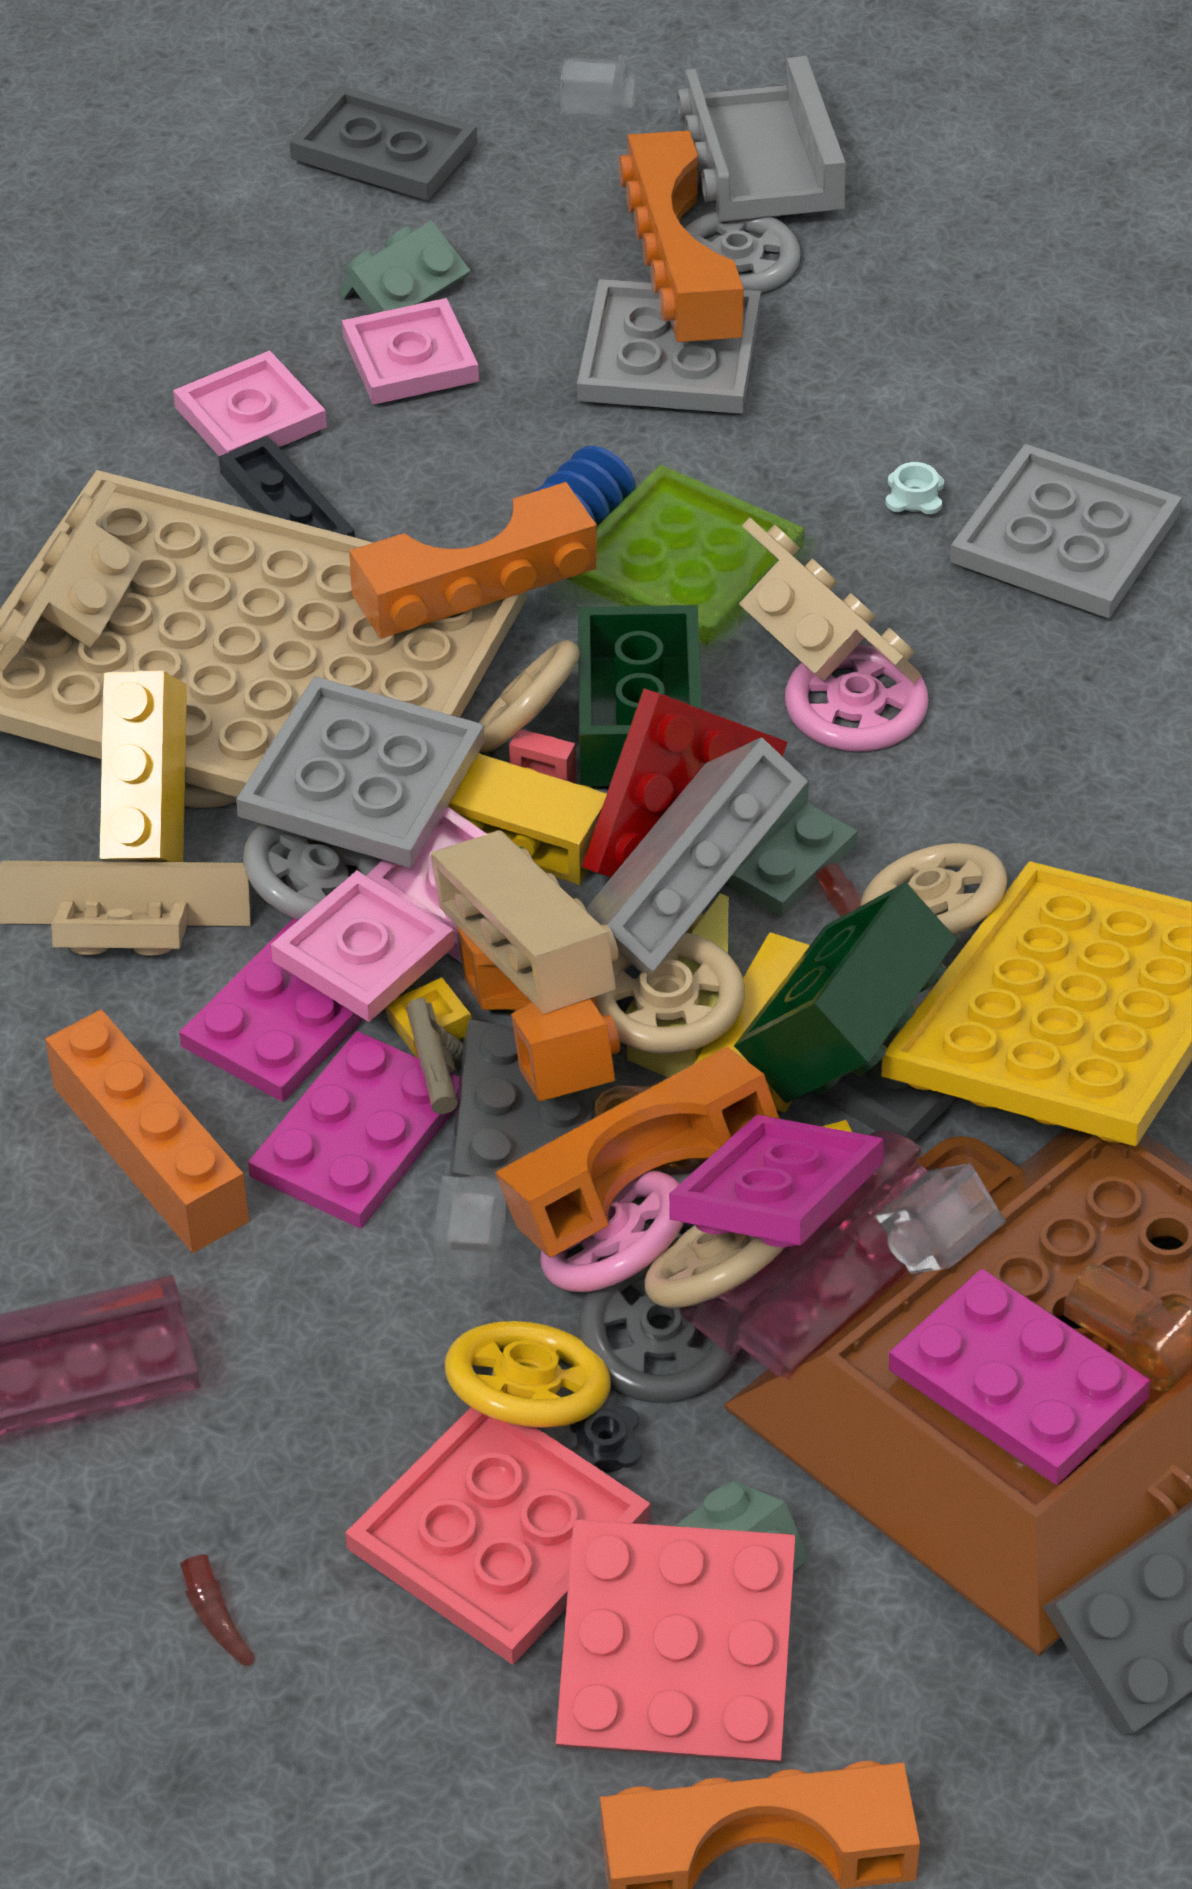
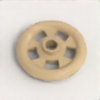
(528, 694)
(944, 889)
(674, 993)
(711, 1267)

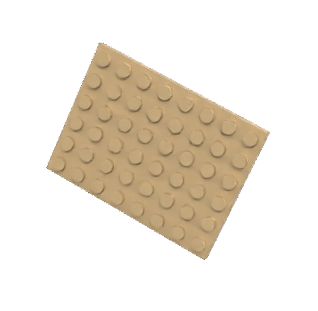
(242, 618)

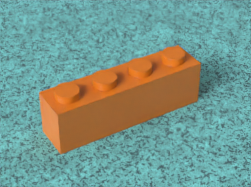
(147, 1130)

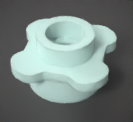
(915, 489)

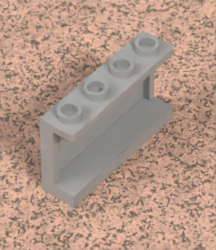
(765, 146)
(694, 850)

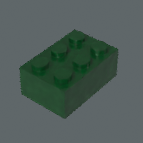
(618, 658)
(847, 994)

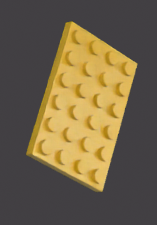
(1061, 1007)

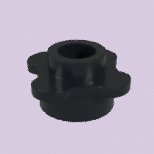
(612, 1453)

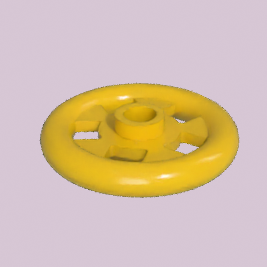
(527, 1374)

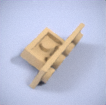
(83, 583)
(809, 618)
(123, 902)

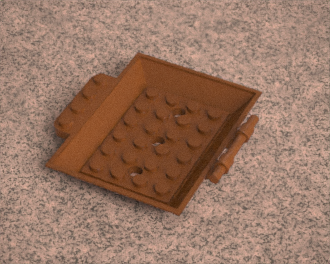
(934, 1480)

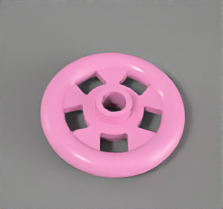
(874, 730)
(624, 1244)

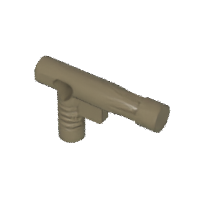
(438, 1055)

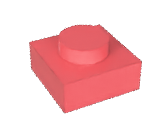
(544, 754)

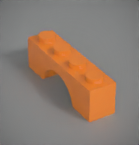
(414, 584)
(555, 1049)
(569, 1183)
(846, 1819)

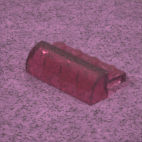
(823, 1283)
(93, 1354)

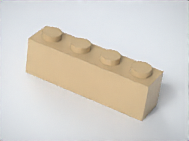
(525, 921)

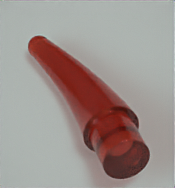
(839, 890)
(209, 1604)

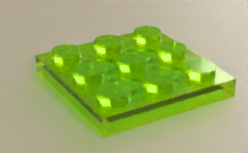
(683, 547)

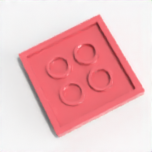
(489, 1528)
(676, 1641)

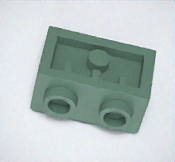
(791, 855)

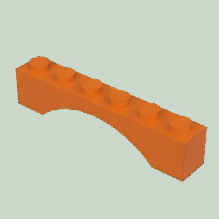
(695, 285)

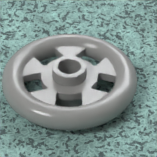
(748, 250)
(310, 869)

